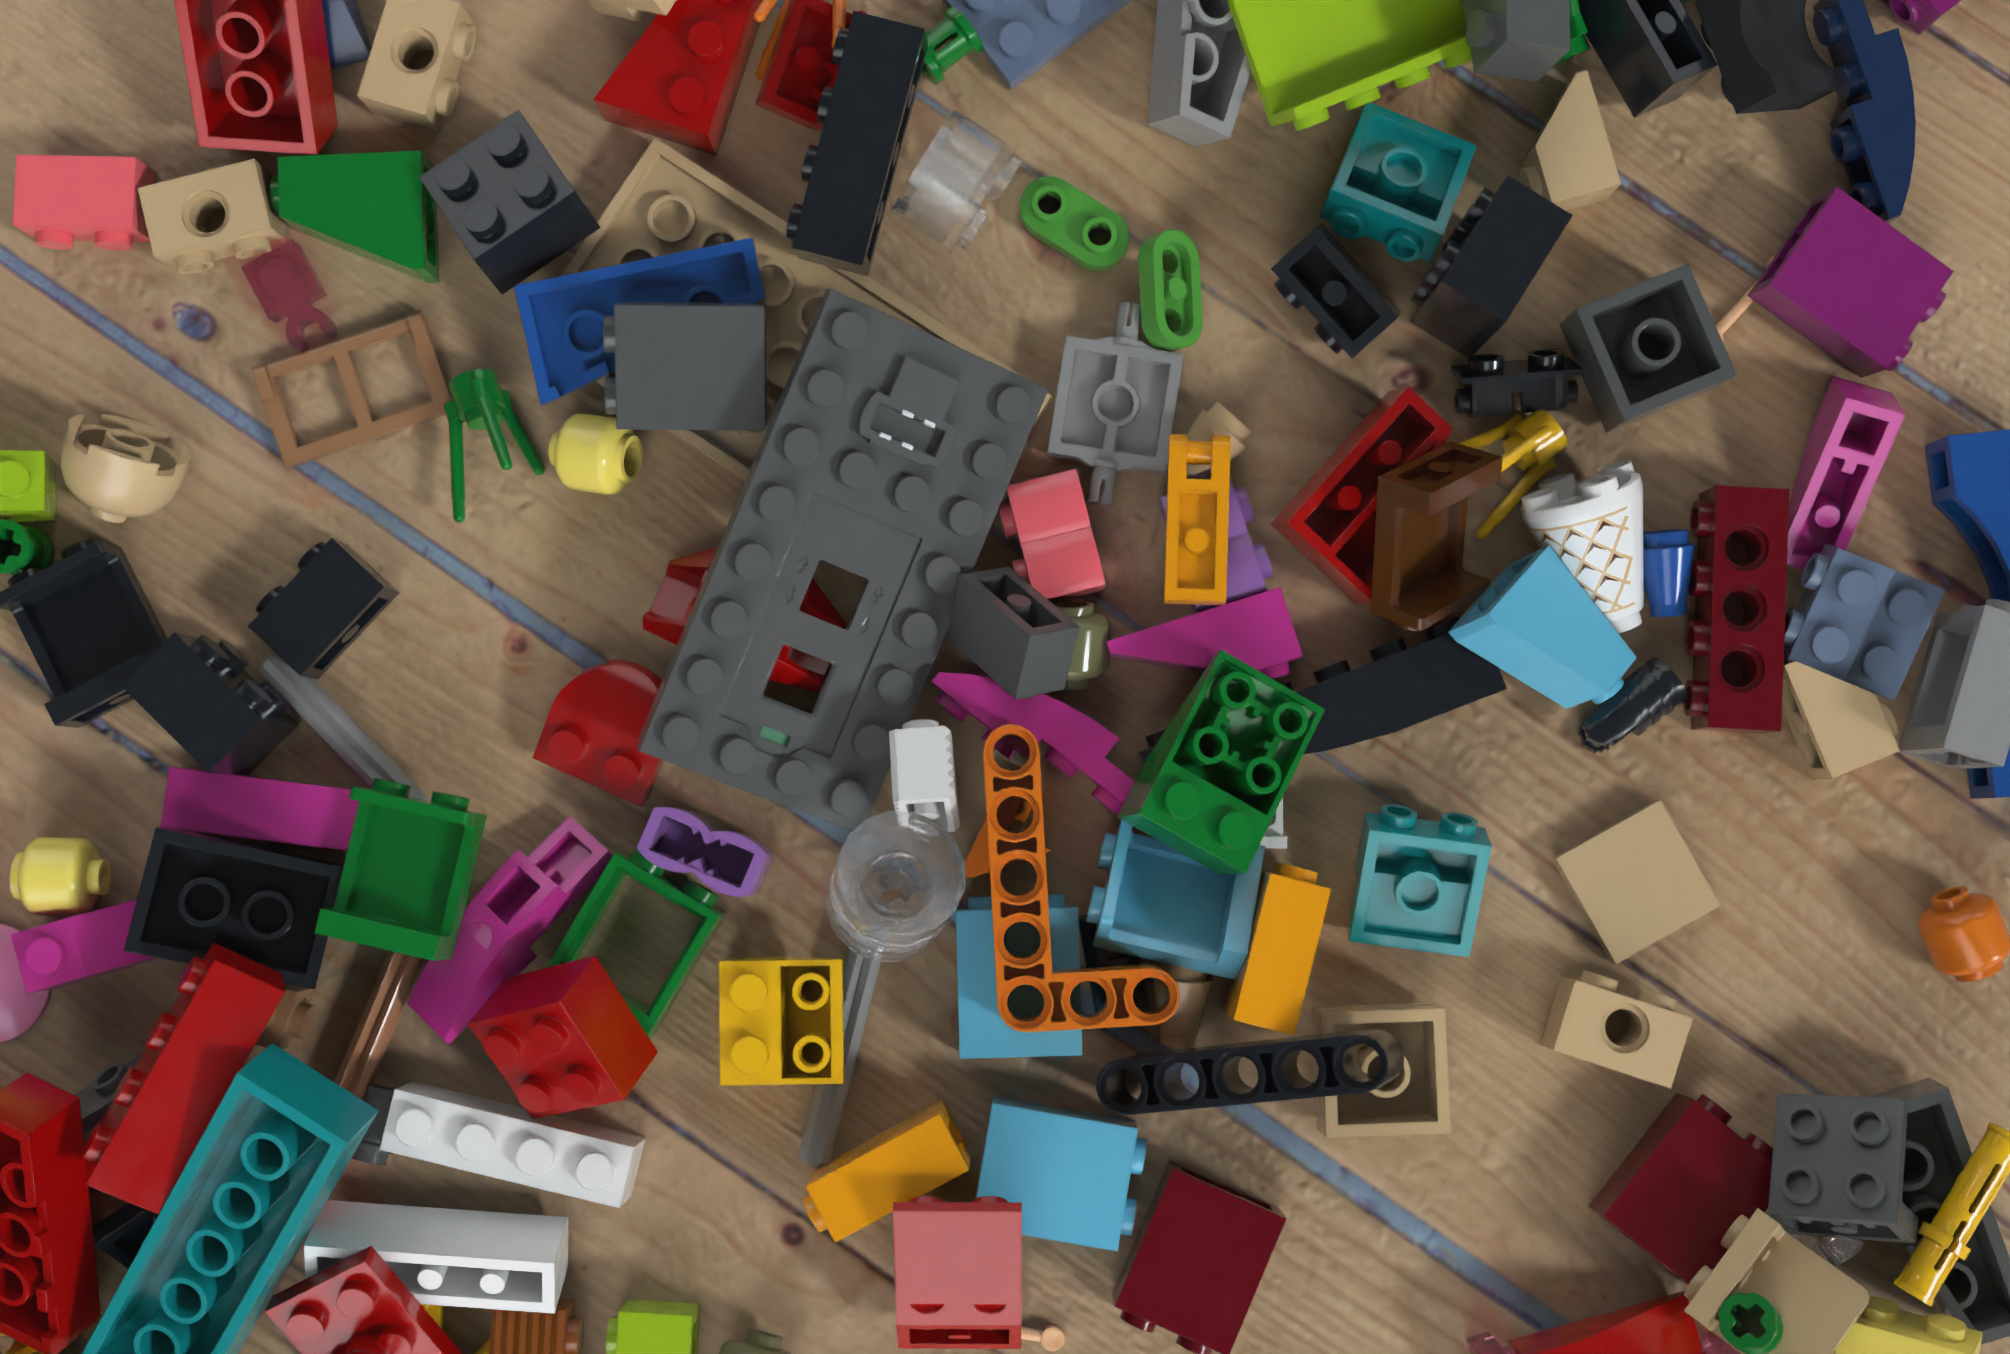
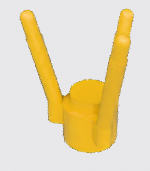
(1530, 444)

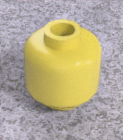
(595, 455)
(59, 876)

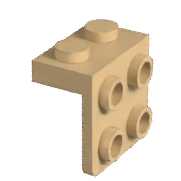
(1807, 1291)

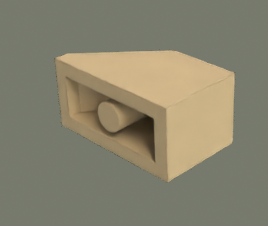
(1572, 152)
(1835, 722)

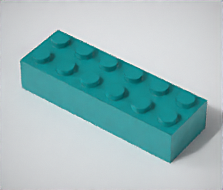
(236, 1212)

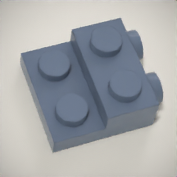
(1859, 620)

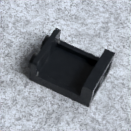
(85, 628)

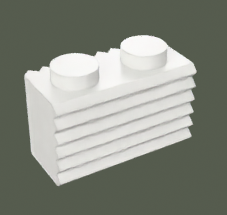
(925, 772)

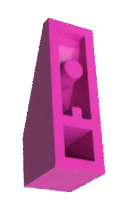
(1840, 466)
(1249, 629)
(76, 948)

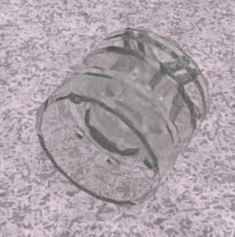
(902, 854)

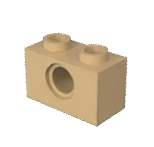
(404, 31)
(181, 206)
(1648, 1049)

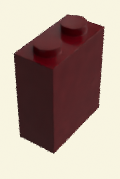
(1687, 1186)
(1197, 1260)

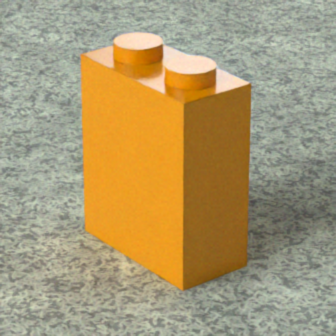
(1280, 950)
(885, 1170)

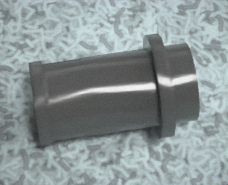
(368, 1149)

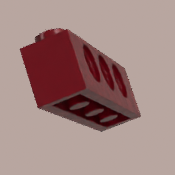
(1761, 522)

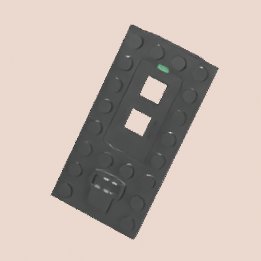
(880, 465)

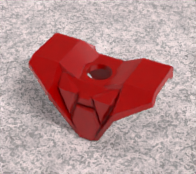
(678, 595)

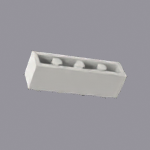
(511, 1145)
(450, 1253)

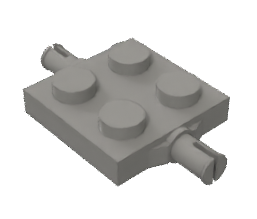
(1115, 404)

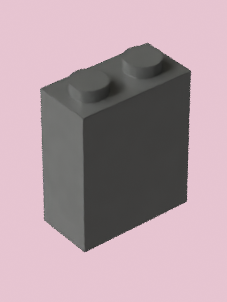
(687, 366)

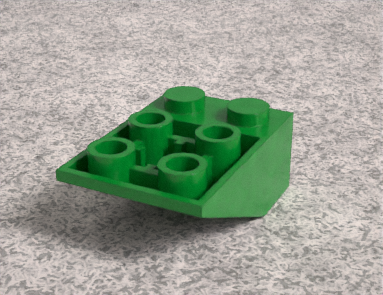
(1222, 765)

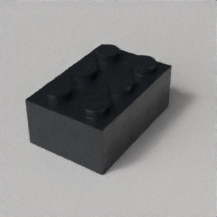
(1487, 265)
(235, 896)

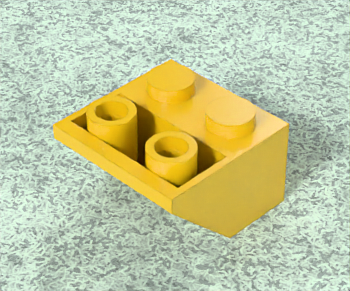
(781, 1021)

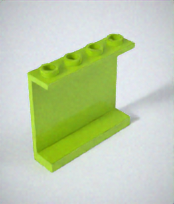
(1342, 50)

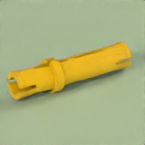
(1958, 1217)

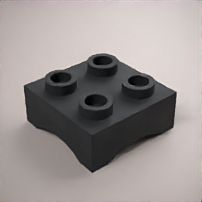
(1765, 54)

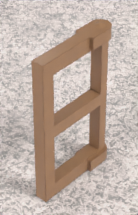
(368, 429)

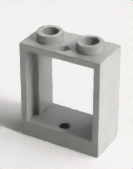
(1963, 691)

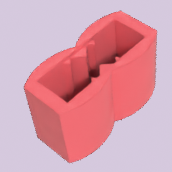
(1053, 536)

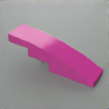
(259, 808)

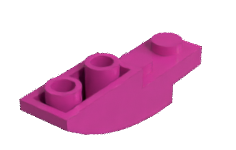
(1073, 737)
(504, 923)

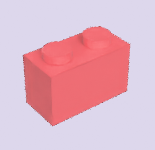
(81, 200)

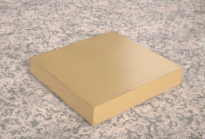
(1636, 881)

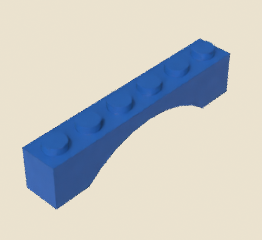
(1973, 492)

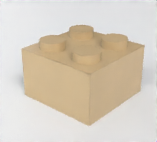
(1415, 1099)

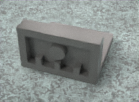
(1841, 1168)

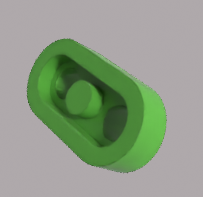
(1071, 224)
(1170, 290)

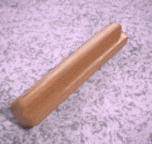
(377, 1023)

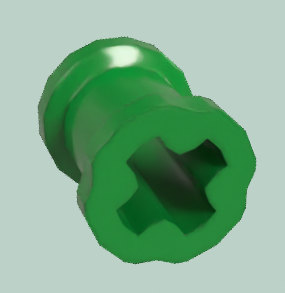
(965, 40)
(36, 548)
(1752, 1304)

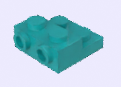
(1397, 183)
(1419, 881)

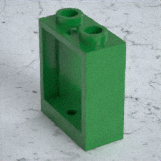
(691, 897)

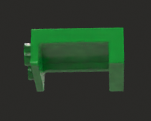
(405, 872)

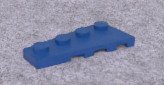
(567, 312)

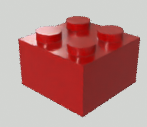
(563, 1038)

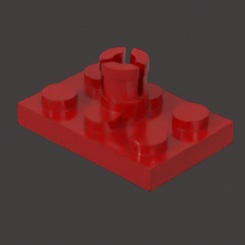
(356, 1310)

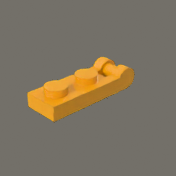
(1197, 522)

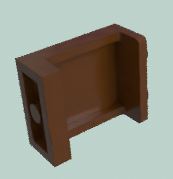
(1423, 534)

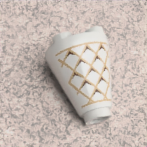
(1596, 534)

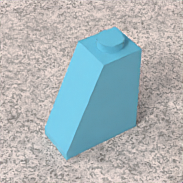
(1546, 632)

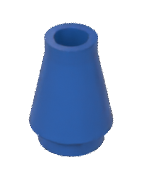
(1667, 571)

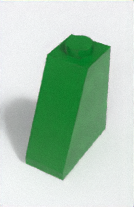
(364, 206)

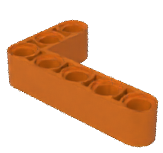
(1033, 908)

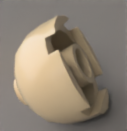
(121, 467)

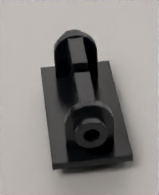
(1539, 378)

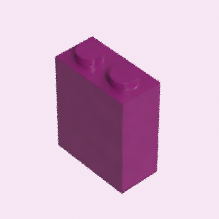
(1852, 284)

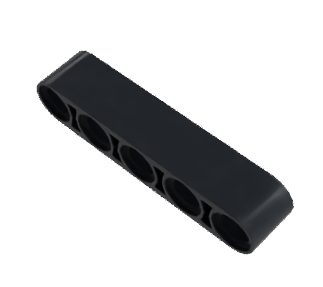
(1276, 1068)

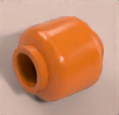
(1964, 934)

